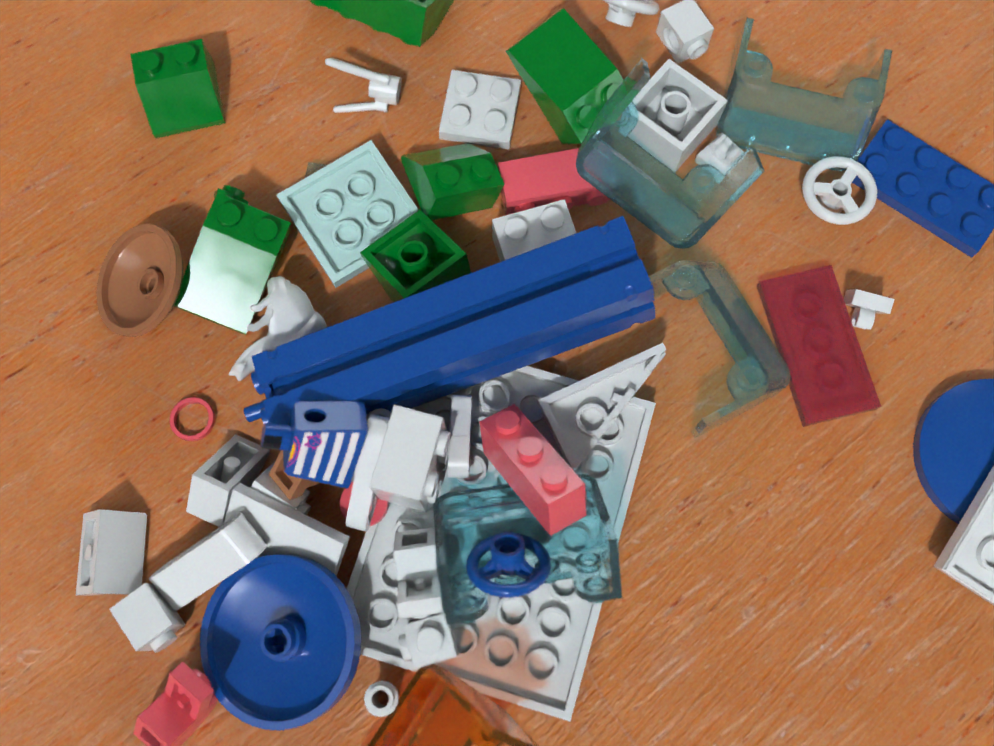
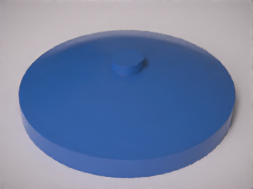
(956, 446)
(280, 641)

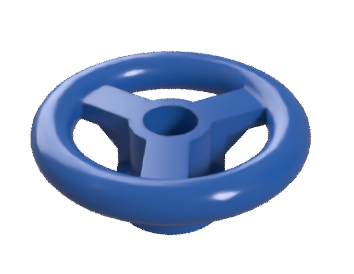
(508, 560)

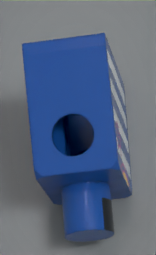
(320, 440)

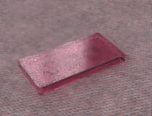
(818, 345)

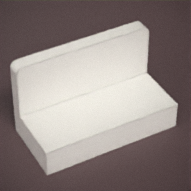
(111, 552)

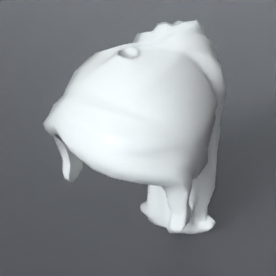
(288, 318)

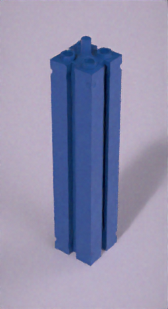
(464, 328)

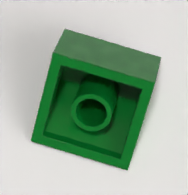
(178, 88)
(453, 180)
(415, 258)

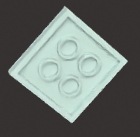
(347, 209)

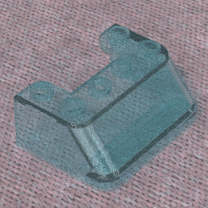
(580, 551)

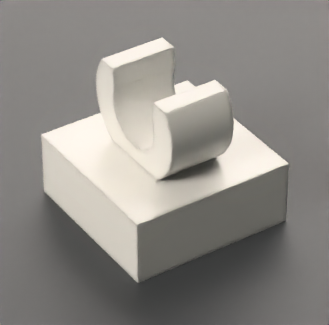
(720, 153)
(866, 306)

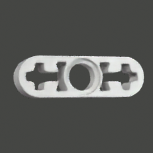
(362, 498)

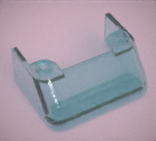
(793, 120)
(647, 189)
(759, 366)

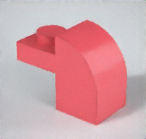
(178, 710)

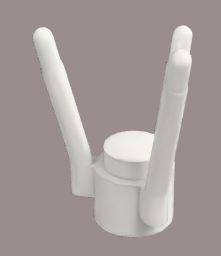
(382, 87)

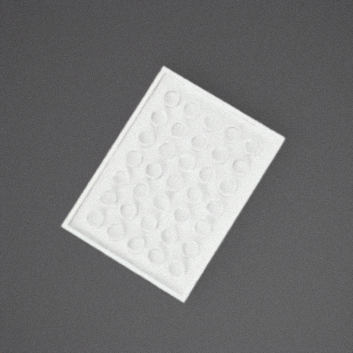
(526, 645)

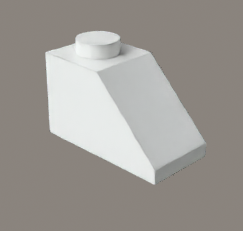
(214, 481)

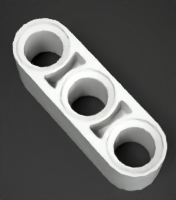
(208, 562)

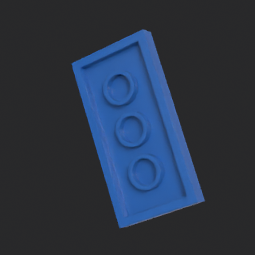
(930, 188)

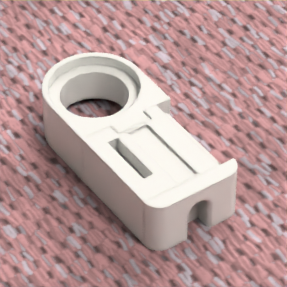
(460, 436)

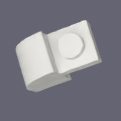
(417, 574)

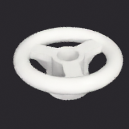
(623, 11)
(829, 204)

